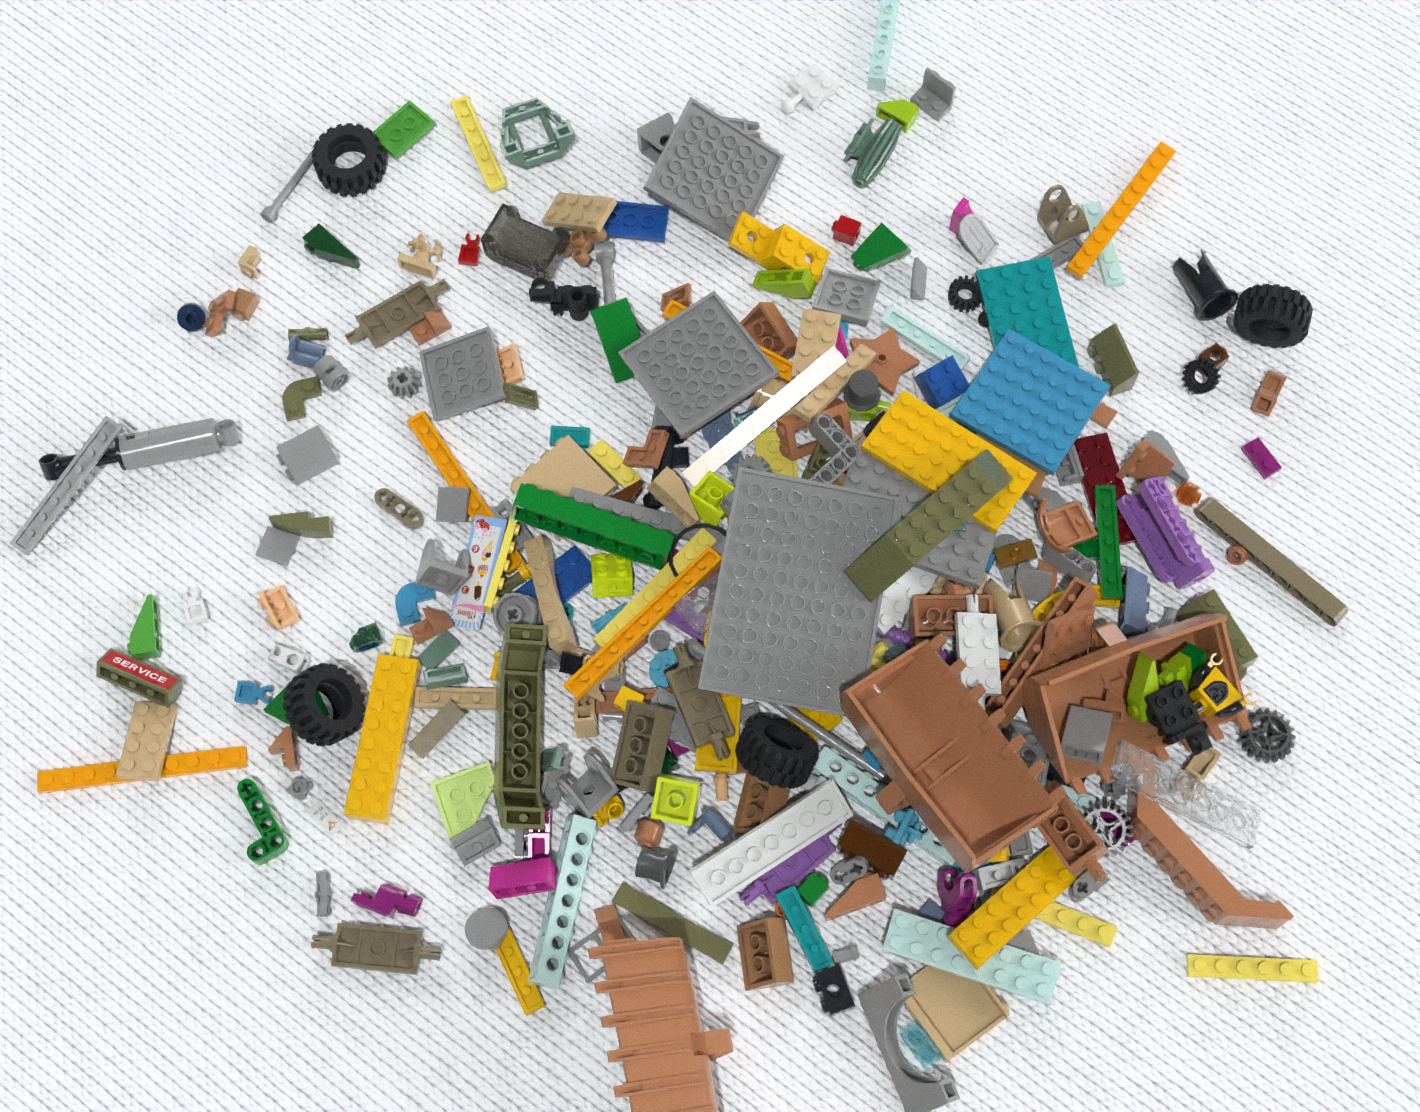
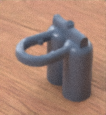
(305, 352)
(714, 822)

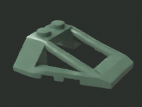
(559, 137)

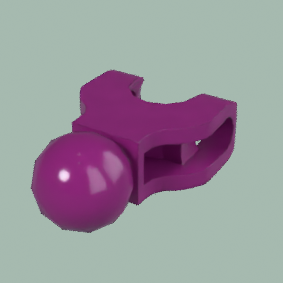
(954, 897)

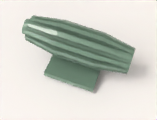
(872, 150)

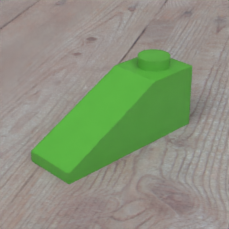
(145, 633)

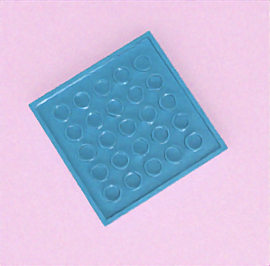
(1030, 401)

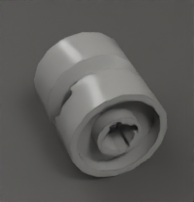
(331, 373)

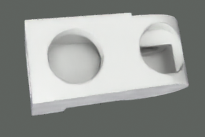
(289, 659)

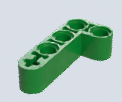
(259, 818)

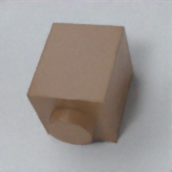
(244, 304)

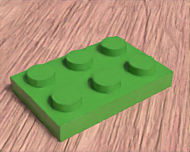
(403, 129)

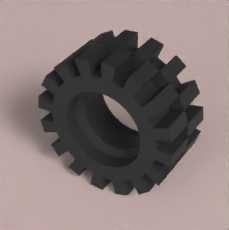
(962, 303)
(1193, 384)

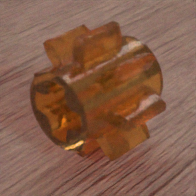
(1188, 494)

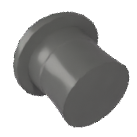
(862, 391)
(655, 865)

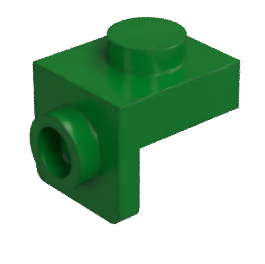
(1088, 549)

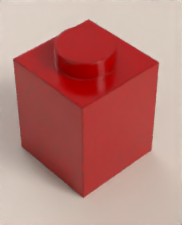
(846, 230)

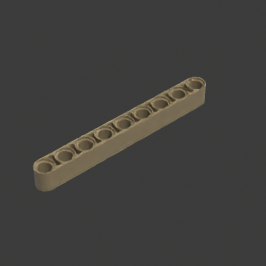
(1272, 561)

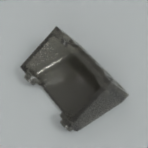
(523, 244)

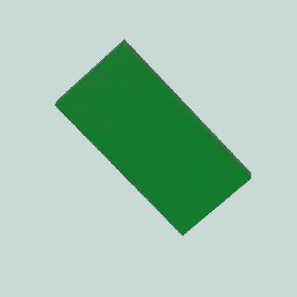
(616, 331)

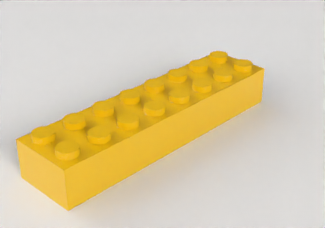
(383, 739)

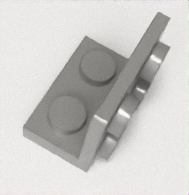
(934, 95)

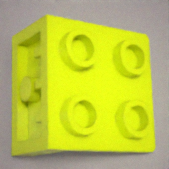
(611, 576)

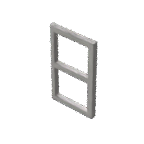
(593, 935)

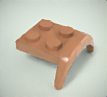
(1064, 526)

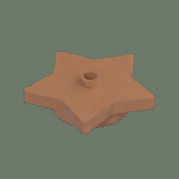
(890, 359)

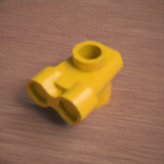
(611, 809)

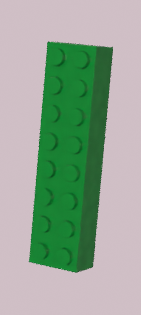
(591, 526)

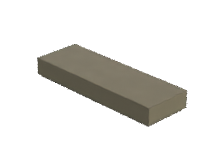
(436, 729)

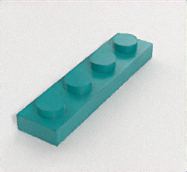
(804, 929)

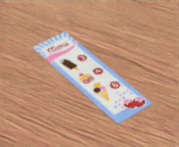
(482, 558)

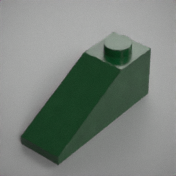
(327, 247)

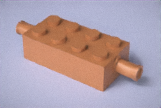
(1073, 838)

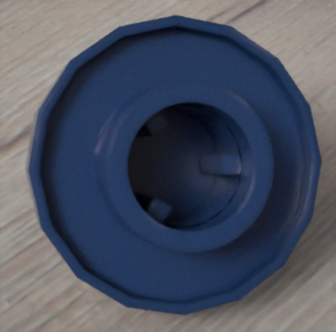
(191, 316)

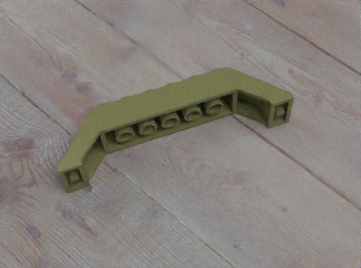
(928, 525)
(519, 727)

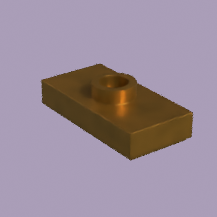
(1015, 554)

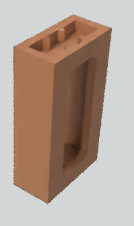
(790, 424)

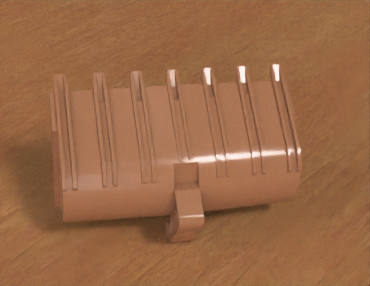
(1111, 668)
(947, 755)
(658, 1026)

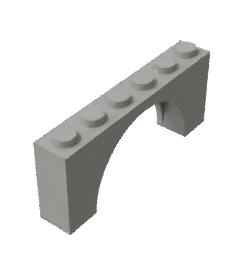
(882, 1010)

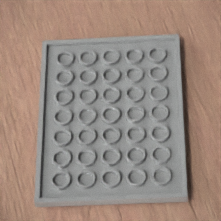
(959, 556)

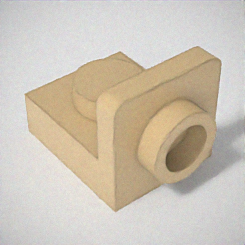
(248, 261)

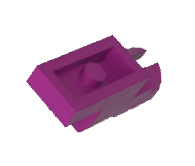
(388, 901)

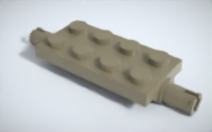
(397, 313)
(700, 709)
(376, 948)

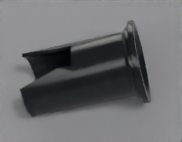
(1206, 288)

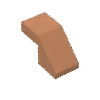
(1268, 392)
(609, 923)

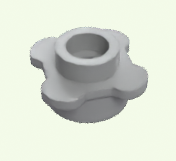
(297, 782)

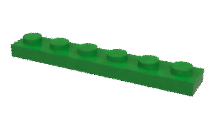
(1108, 542)

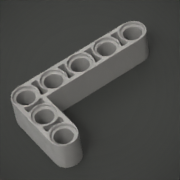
(836, 449)

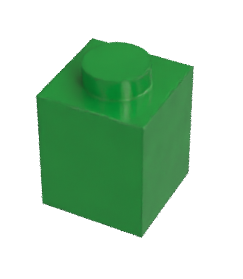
(813, 889)

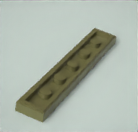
(672, 923)

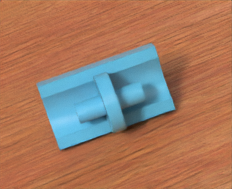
(908, 829)

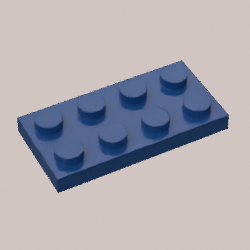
(638, 221)
(571, 575)

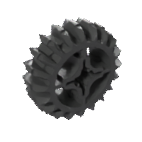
(1265, 752)

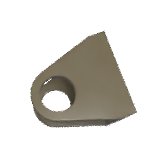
(1060, 217)

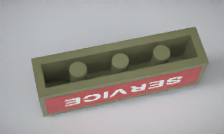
(139, 677)

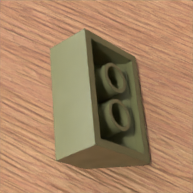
(1113, 360)

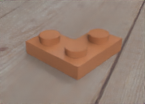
(217, 309)
(650, 454)

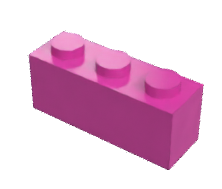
(522, 878)

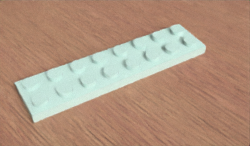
(1006, 970)

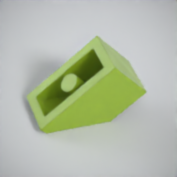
(899, 110)

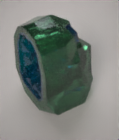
(366, 638)

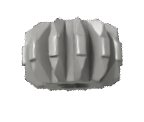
(405, 375)

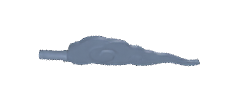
(716, 430)

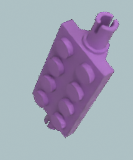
(790, 871)

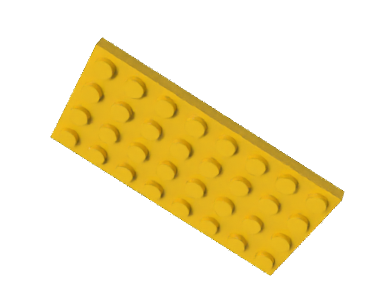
(935, 448)

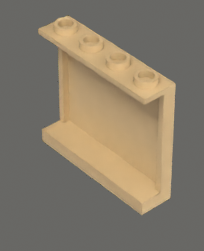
(565, 468)
(953, 1009)

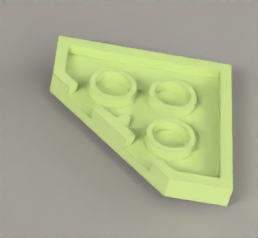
(463, 797)

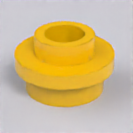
(524, 570)

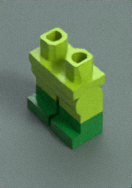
(1182, 666)

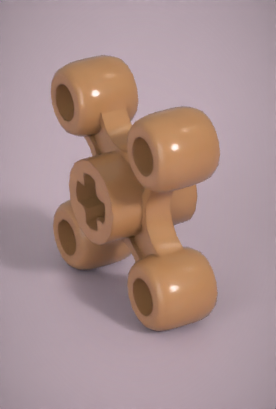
(582, 243)

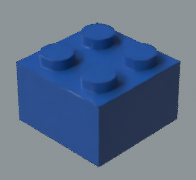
(942, 382)

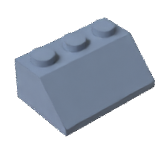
(1134, 603)

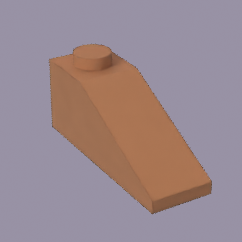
(861, 894)

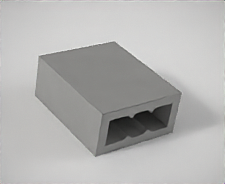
(306, 455)
(1086, 734)

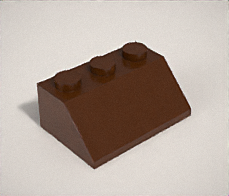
(881, 853)

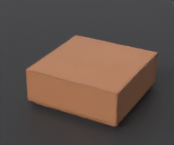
(1103, 415)

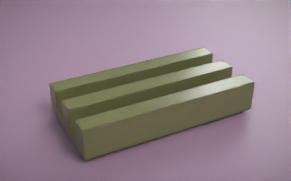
(522, 399)

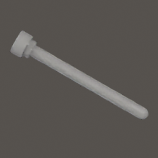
(270, 212)

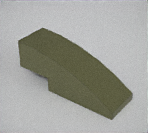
(303, 524)

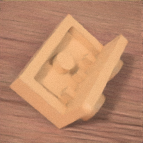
(510, 364)
(279, 608)

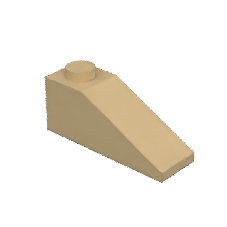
(673, 495)
(585, 717)

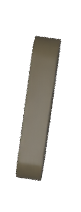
(414, 512)

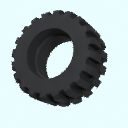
(343, 140)
(1273, 315)
(308, 718)
(777, 752)

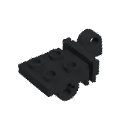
(570, 298)
(1176, 717)

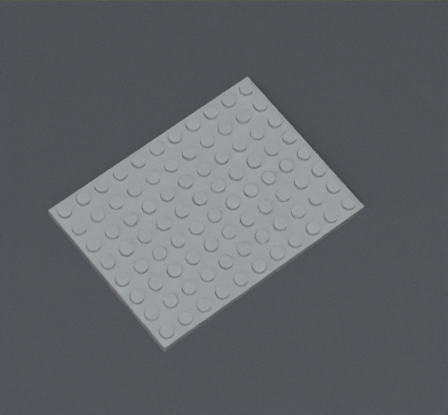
(783, 609)

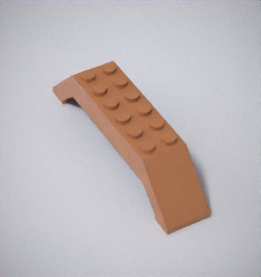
(1195, 872)

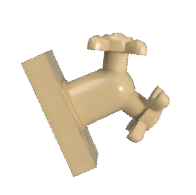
(419, 262)

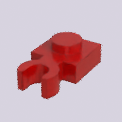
(470, 253)

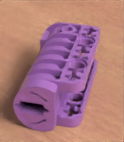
(1164, 534)

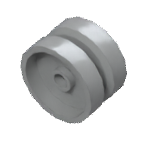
(516, 609)

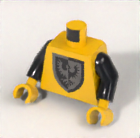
(1214, 693)

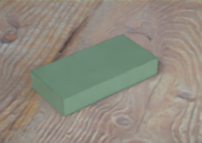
(438, 651)
(444, 676)
(550, 759)

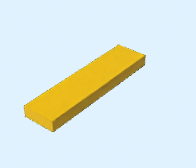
(518, 975)

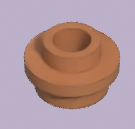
(1233, 559)

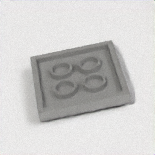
(846, 295)

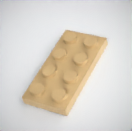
(579, 212)
(816, 336)
(146, 741)

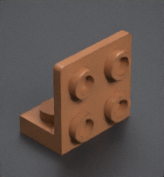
(1146, 463)

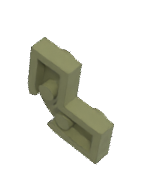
(296, 393)

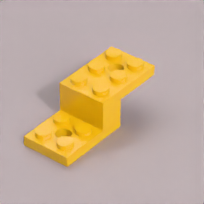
(777, 247)

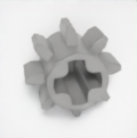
(1113, 789)

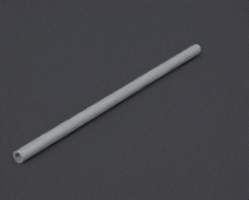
(819, 732)

